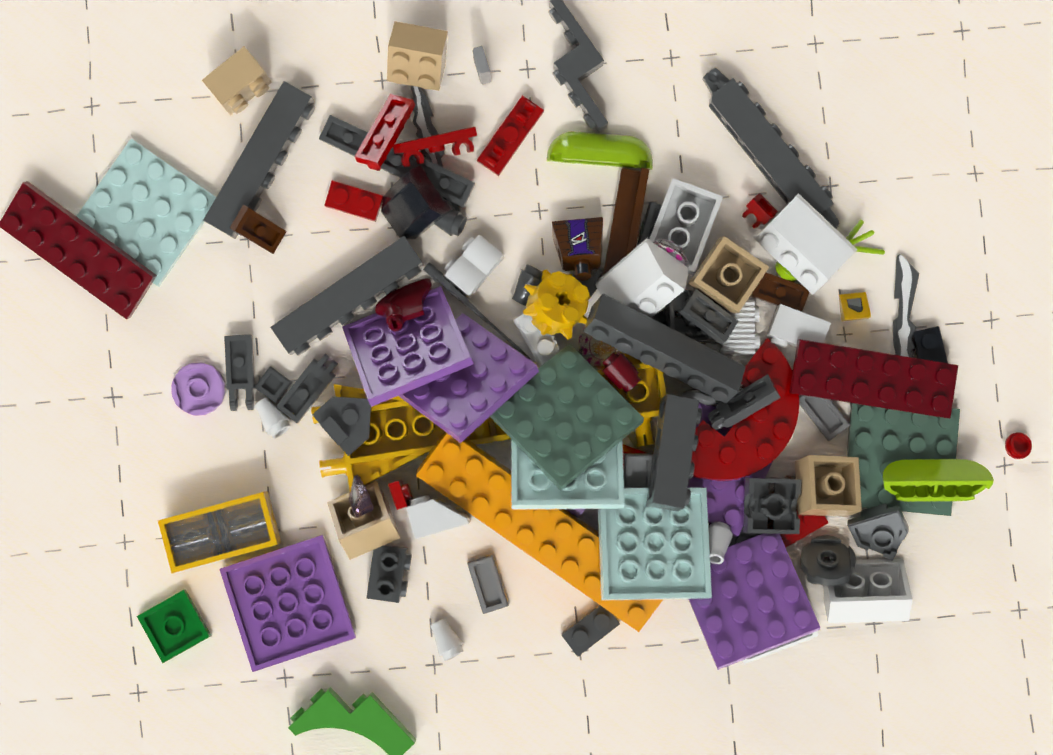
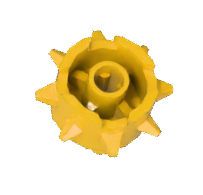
(557, 303)

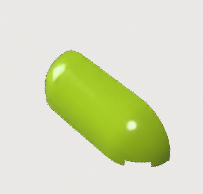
(600, 150)
(936, 479)

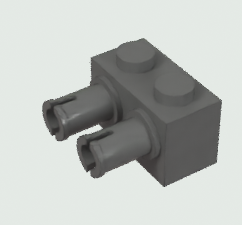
(388, 573)

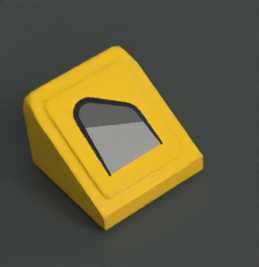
(854, 306)

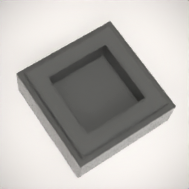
(273, 384)

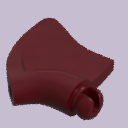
(404, 303)

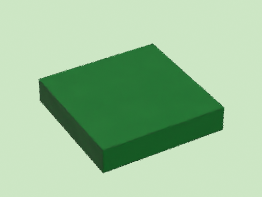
(174, 626)

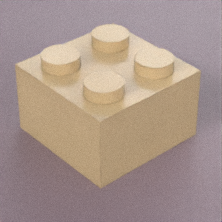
(416, 56)
(237, 81)
(728, 275)
(828, 485)
(367, 531)

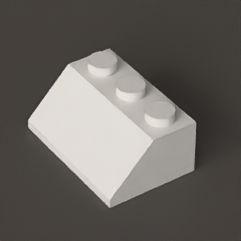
(687, 219)
(805, 244)
(645, 279)
(433, 516)
(874, 593)

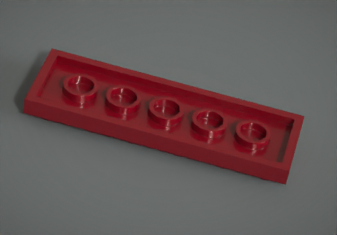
(77, 250)
(873, 379)

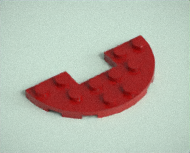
(759, 437)

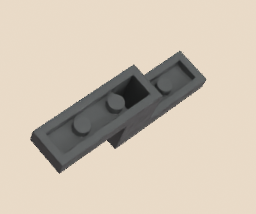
(577, 65)

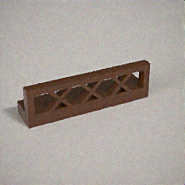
(626, 215)

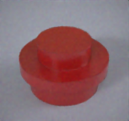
(1018, 445)

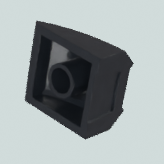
(413, 204)

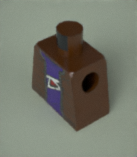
(579, 245)

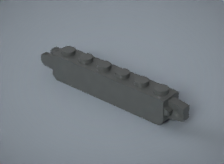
(764, 144)

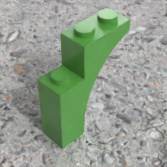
(368, 719)

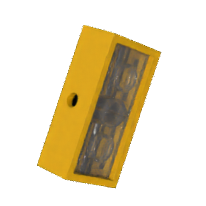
(219, 532)

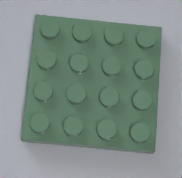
(566, 417)
(892, 435)

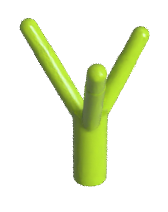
(862, 237)

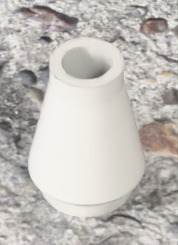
(272, 418)
(719, 540)
(446, 640)

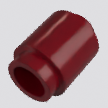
(621, 372)

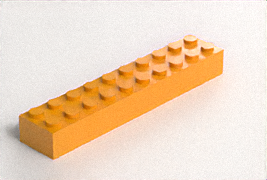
(548, 535)

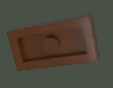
(258, 229)
(781, 291)

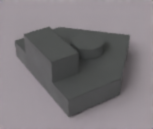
(346, 421)
(879, 529)

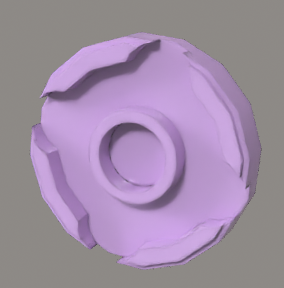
(198, 389)

